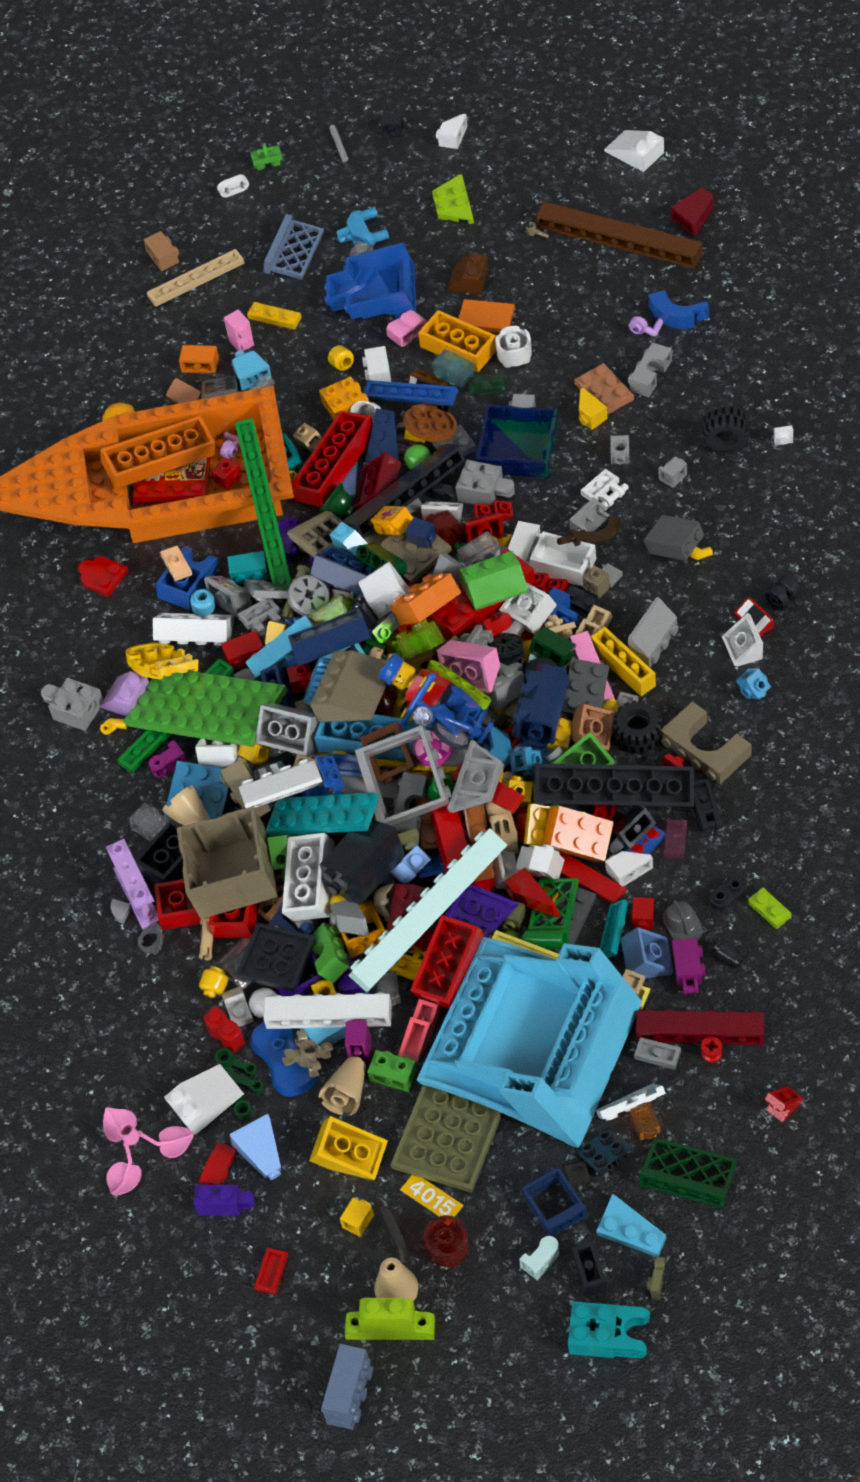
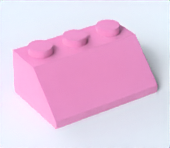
(471, 662)

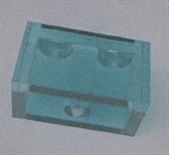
(453, 368)

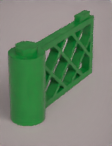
(548, 935)

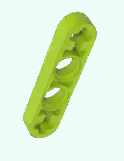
(478, 696)

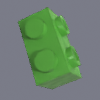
(392, 1070)

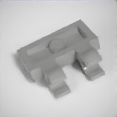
(258, 613)

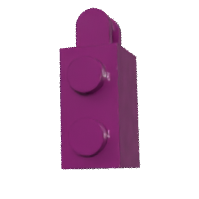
(687, 964)

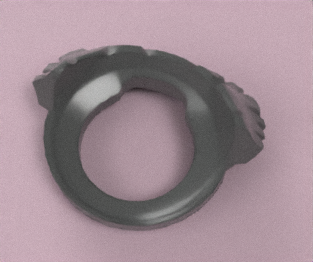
(155, 928)

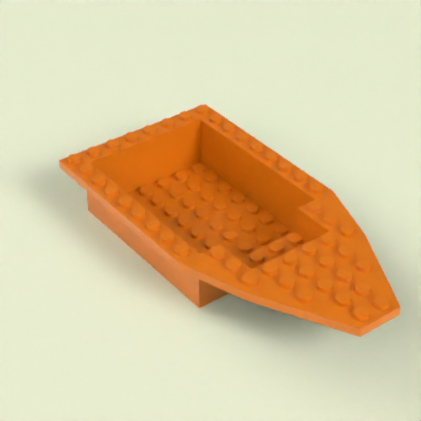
(73, 487)

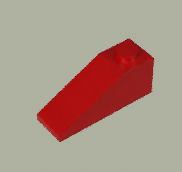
(529, 892)

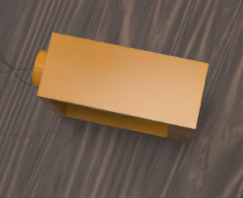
(359, 944)

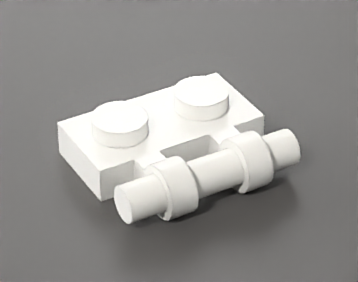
(602, 485)

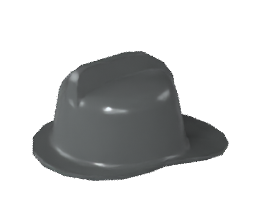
(682, 921)

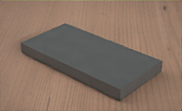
(219, 386)

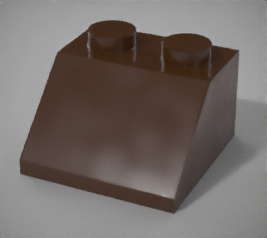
(469, 274)

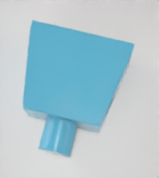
(249, 368)

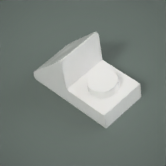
(237, 1006)

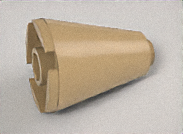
(186, 807)
(344, 1088)
(395, 1281)

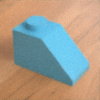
(346, 538)

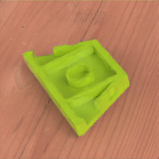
(452, 201)

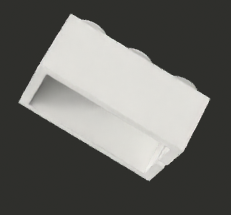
(563, 560)

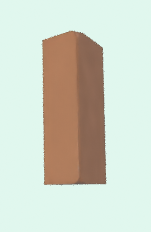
(182, 392)

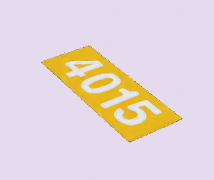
(431, 1197)

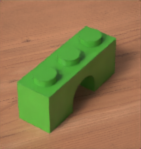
(332, 955)

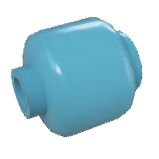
(202, 602)

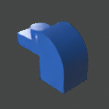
(562, 608)

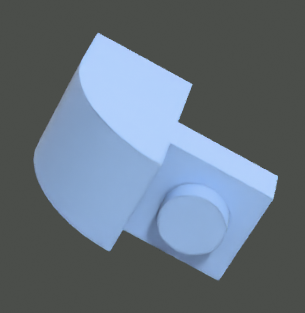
(410, 865)

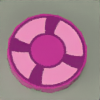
(444, 751)

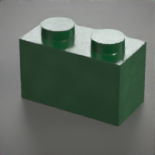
(552, 646)

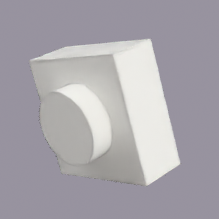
(783, 435)

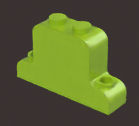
(389, 1321)

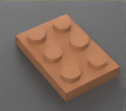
(605, 387)

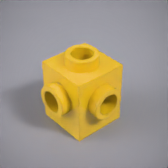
(521, 786)

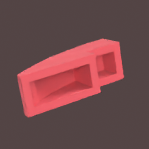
(419, 1029)

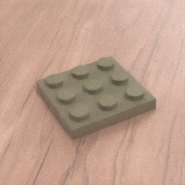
(417, 558)

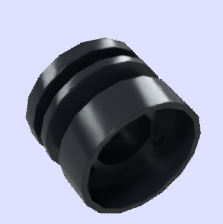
(509, 648)

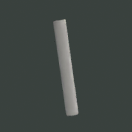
(338, 142)

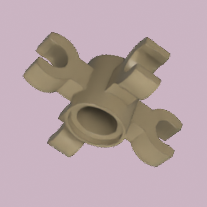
(307, 1053)

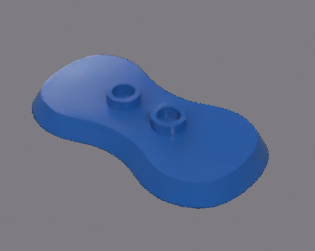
(270, 1046)

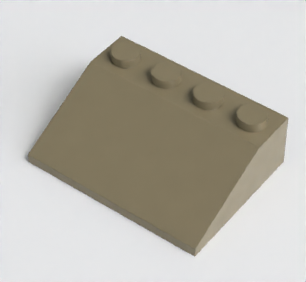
(349, 688)

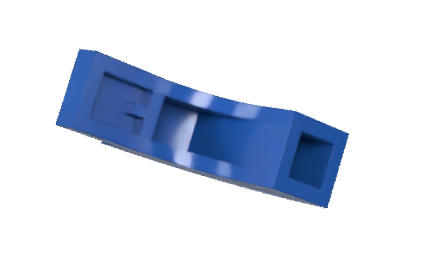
(675, 315)

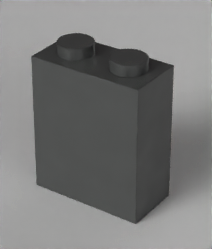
(674, 537)

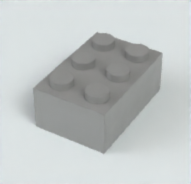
(287, 729)

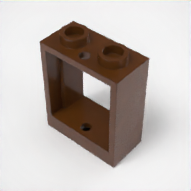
(389, 777)

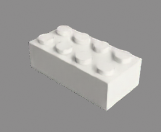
(305, 888)

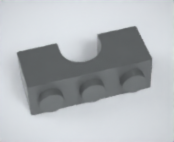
(410, 787)

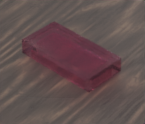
(675, 839)

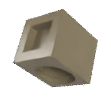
(596, 582)

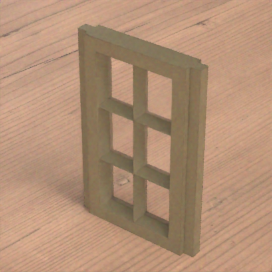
(306, 527)

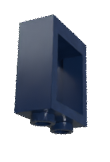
(564, 1219)

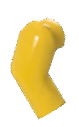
(698, 553)
(111, 725)

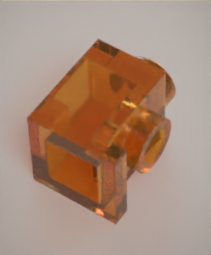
(639, 1116)

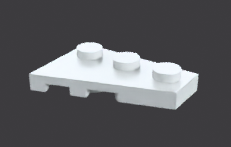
(630, 1101)

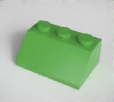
(493, 580)

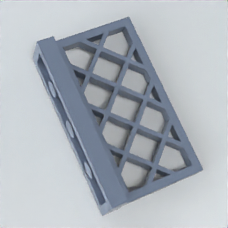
(278, 246)

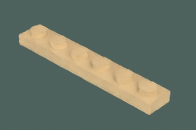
(195, 277)

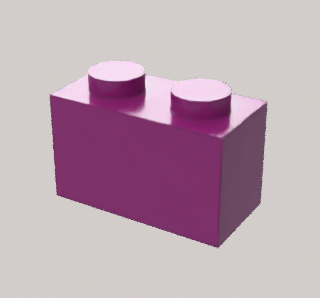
(358, 1040)

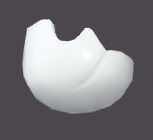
(257, 1001)

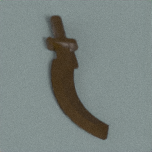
(593, 537)

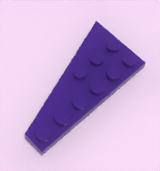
(481, 909)

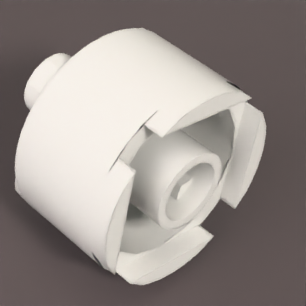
(513, 346)

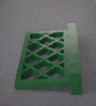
(683, 1185)

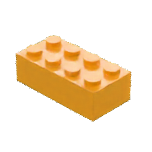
(459, 338)

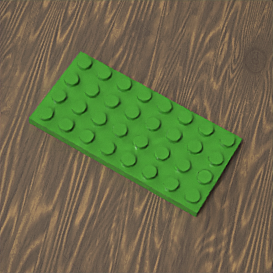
(204, 706)

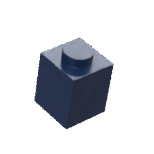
(420, 533)

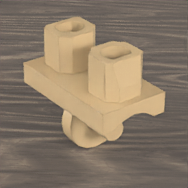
(564, 630)

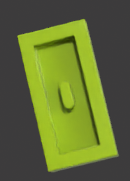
(769, 908)

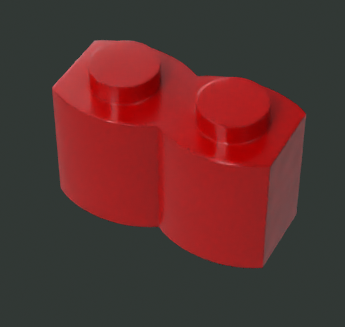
(224, 1029)

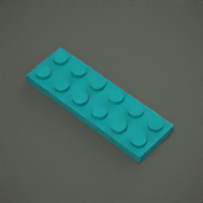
(322, 814)

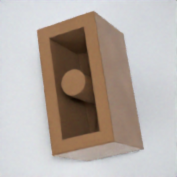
(161, 250)

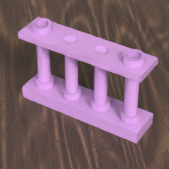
(133, 884)

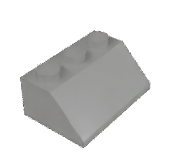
(653, 632)

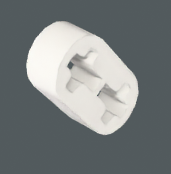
(233, 186)

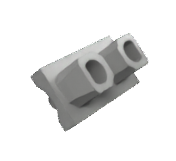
(478, 636)

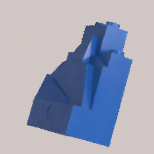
(374, 284)

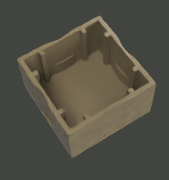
(226, 862)

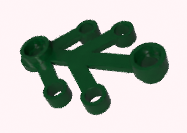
(239, 1079)

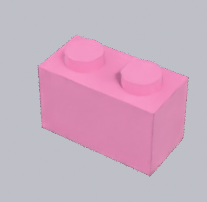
(239, 331)

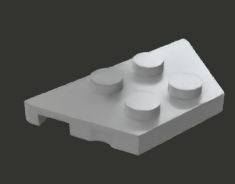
(476, 779)

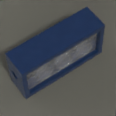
(329, 636)

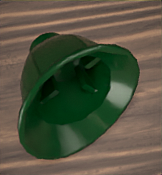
(338, 503)

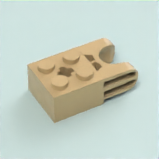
(502, 824)

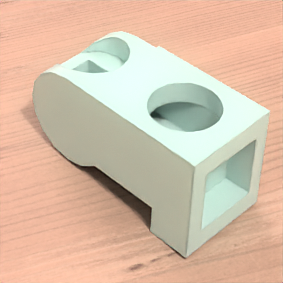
(541, 1258)

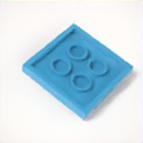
(207, 784)

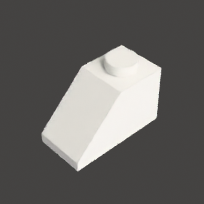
(452, 132)
(628, 866)

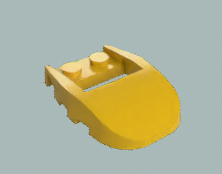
(159, 660)

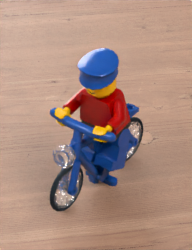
(440, 704)

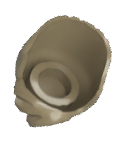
(382, 900)

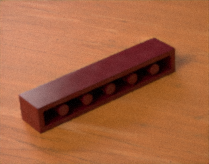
(694, 1026)

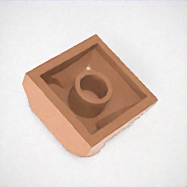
(593, 720)

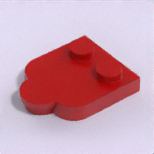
(101, 575)

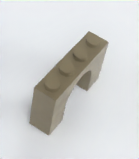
(715, 764)

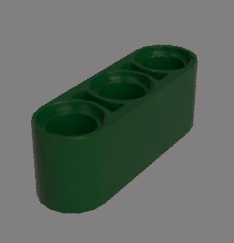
(377, 556)

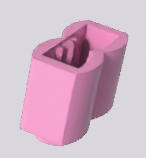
(405, 328)

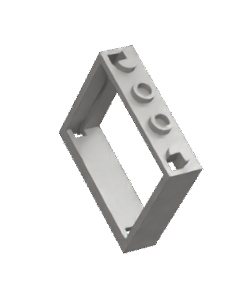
(371, 783)

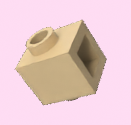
(307, 437)

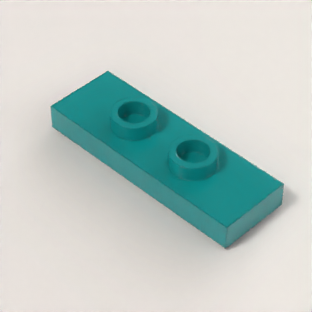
(613, 928)

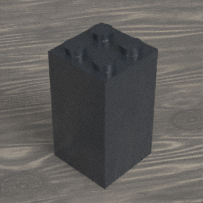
(362, 861)

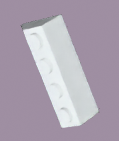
(191, 627)
(280, 785)

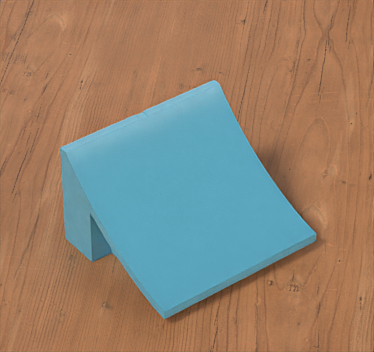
(534, 1035)

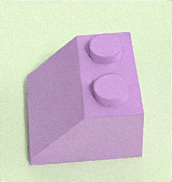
(125, 693)

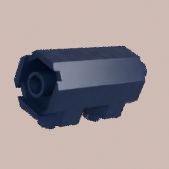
(541, 705)

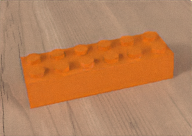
(157, 452)

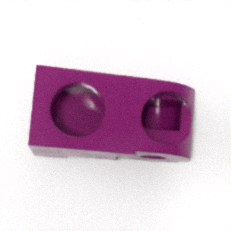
(166, 762)

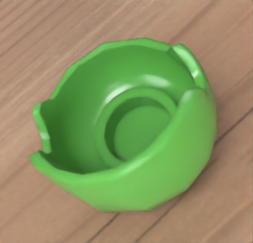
(415, 455)

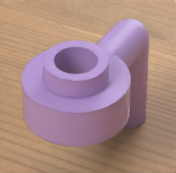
(639, 326)
(229, 447)

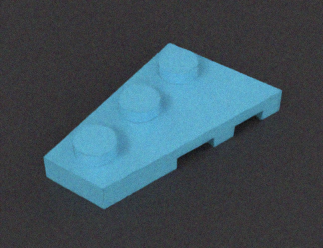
(629, 1228)

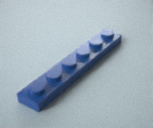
(411, 392)

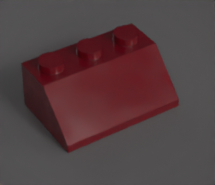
(376, 477)
(402, 898)

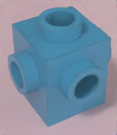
(753, 684)
(523, 760)

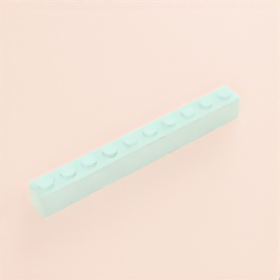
(427, 910)

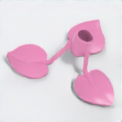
(120, 1125)

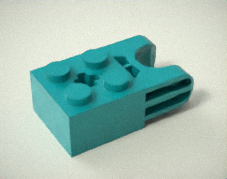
(610, 1331)

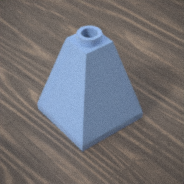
(258, 1146)

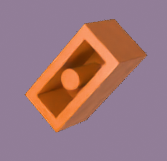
(198, 359)

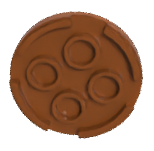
(429, 423)

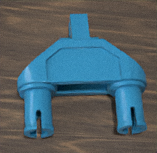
(358, 231)

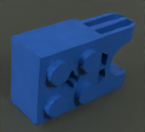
(180, 591)

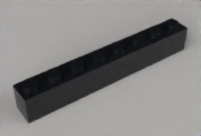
(408, 487)

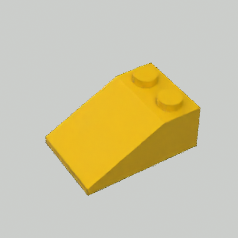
(348, 1149)

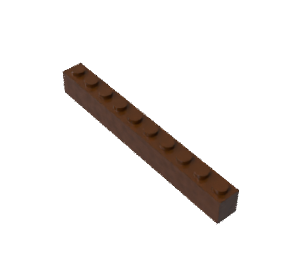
(619, 234)

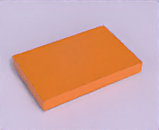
(487, 315)

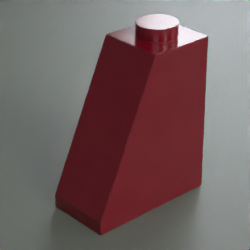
(693, 211)

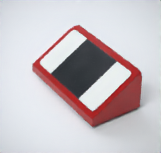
(760, 618)

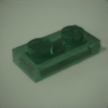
(486, 384)

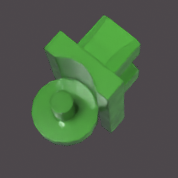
(266, 155)

